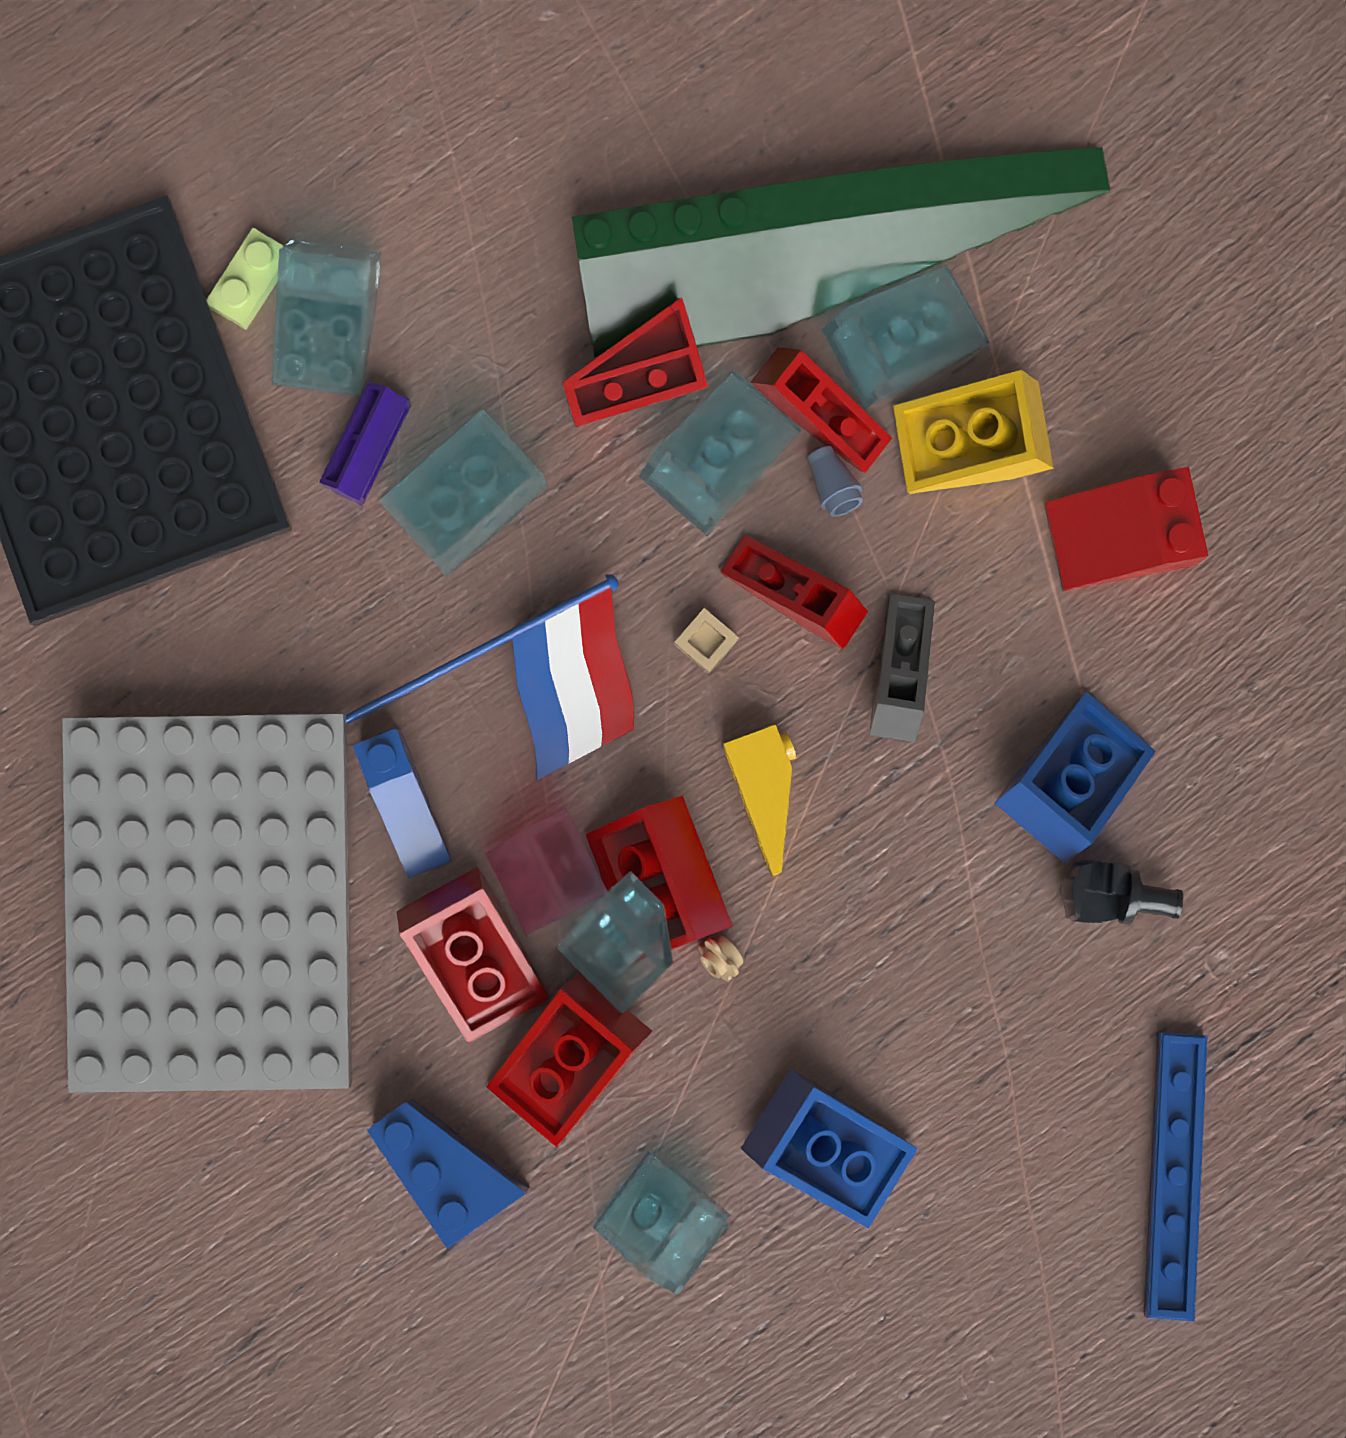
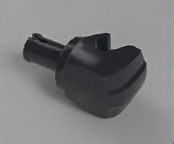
(1114, 891)

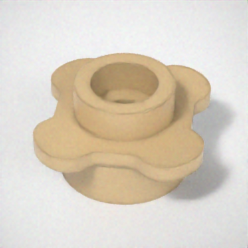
(720, 958)

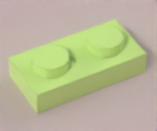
(247, 280)

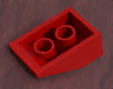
(1127, 530)
(471, 954)
(568, 1059)

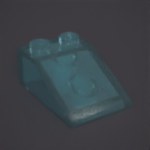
(904, 335)
(719, 453)

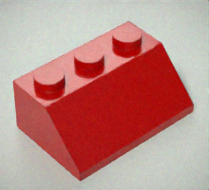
(668, 858)

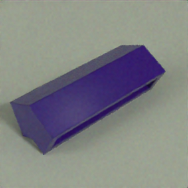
(365, 442)

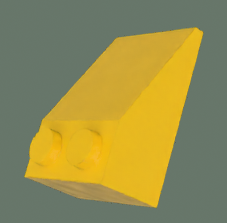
(974, 434)

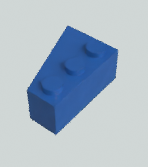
(444, 1172)

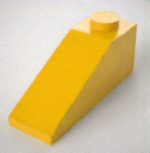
(764, 780)

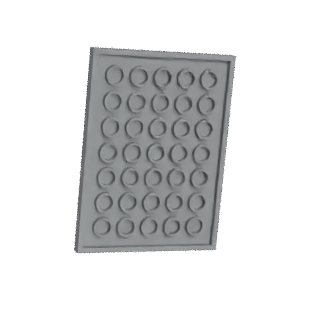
(206, 903)

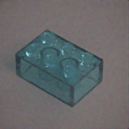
(464, 493)

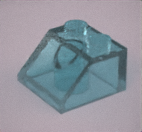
(621, 942)
(662, 1223)

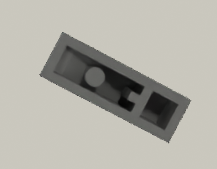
(902, 668)

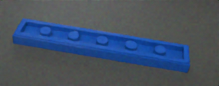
(1175, 1176)

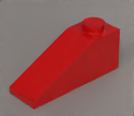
(821, 407)
(796, 591)

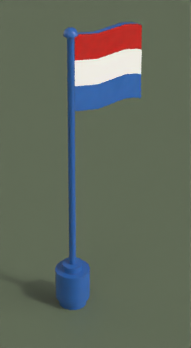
(565, 676)

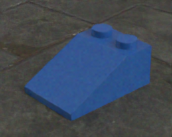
(1076, 778)
(828, 1149)

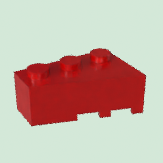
(639, 370)

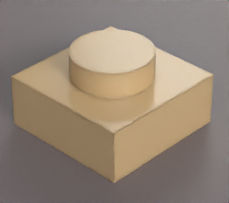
(706, 640)

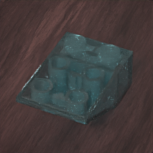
(324, 316)

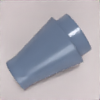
(835, 484)

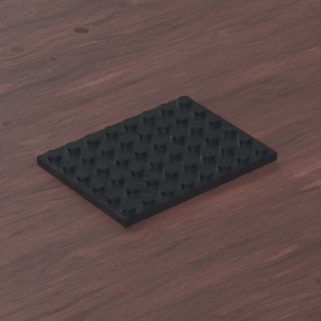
(120, 418)

